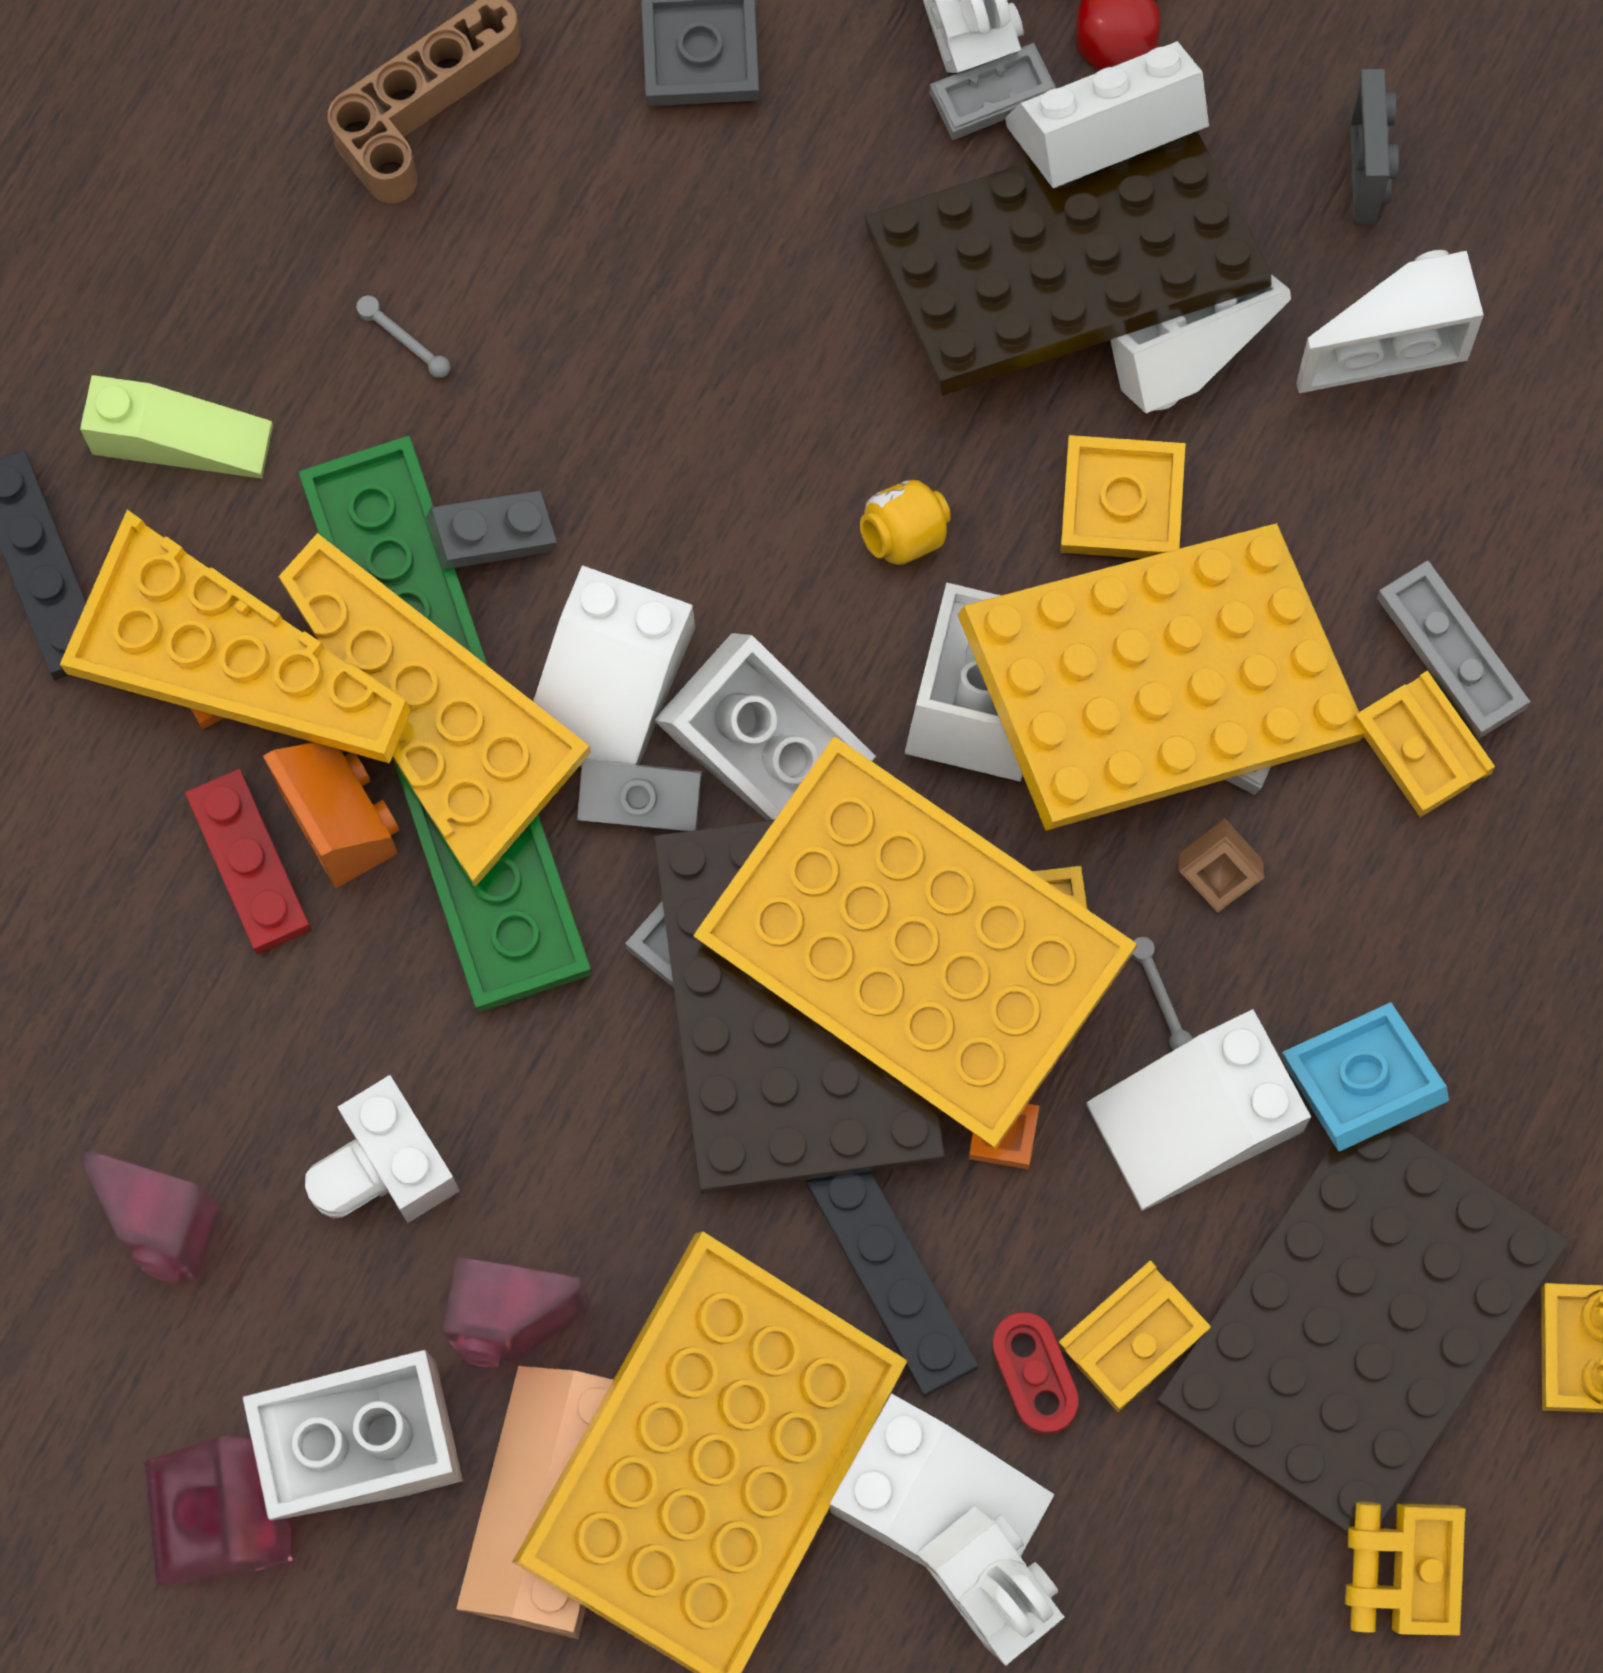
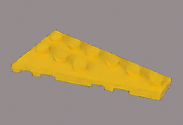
(204, 643)
(472, 742)

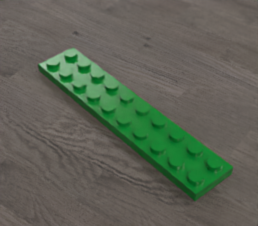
(516, 923)

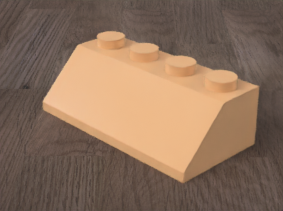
(537, 1439)

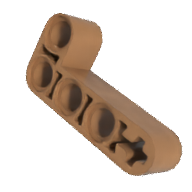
(483, 40)

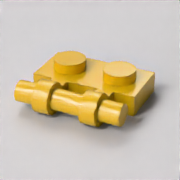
(1426, 1568)

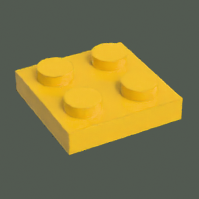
(1122, 497)

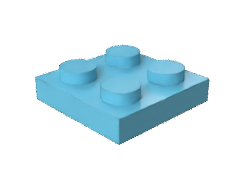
(1365, 1076)

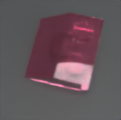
(155, 1215)
(507, 1310)
(212, 1513)

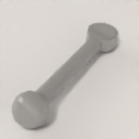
(369, 310)
(1144, 954)

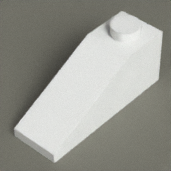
(1184, 353)

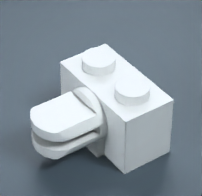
(974, 31)
(386, 1157)
(991, 1584)

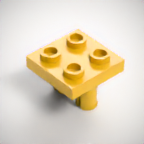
(1572, 1347)

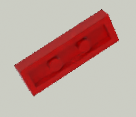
(248, 861)

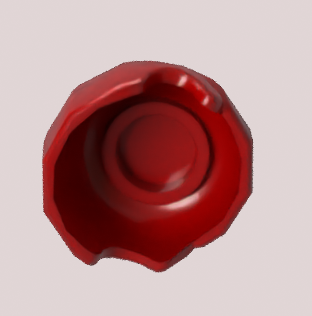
(1116, 30)

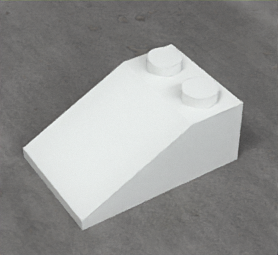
(1405, 324)
(614, 663)
(954, 709)
(753, 724)
(1199, 1111)
(353, 1437)
(924, 1476)

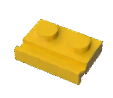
(1424, 744)
(1134, 1336)

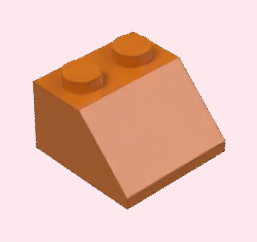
(333, 808)

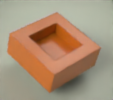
(1015, 1147)

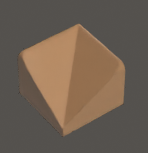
(1221, 865)

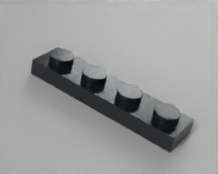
(38, 560)
(893, 1279)

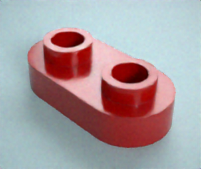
(1035, 1375)

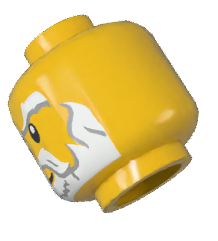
(905, 522)

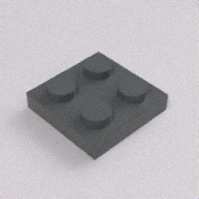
(699, 51)
(1371, 156)

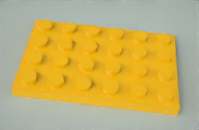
(1160, 675)
(915, 941)
(711, 1461)

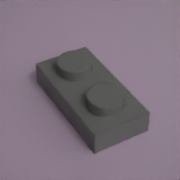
(491, 529)

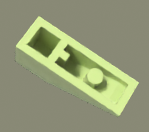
(172, 429)

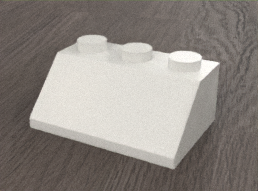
(1112, 114)

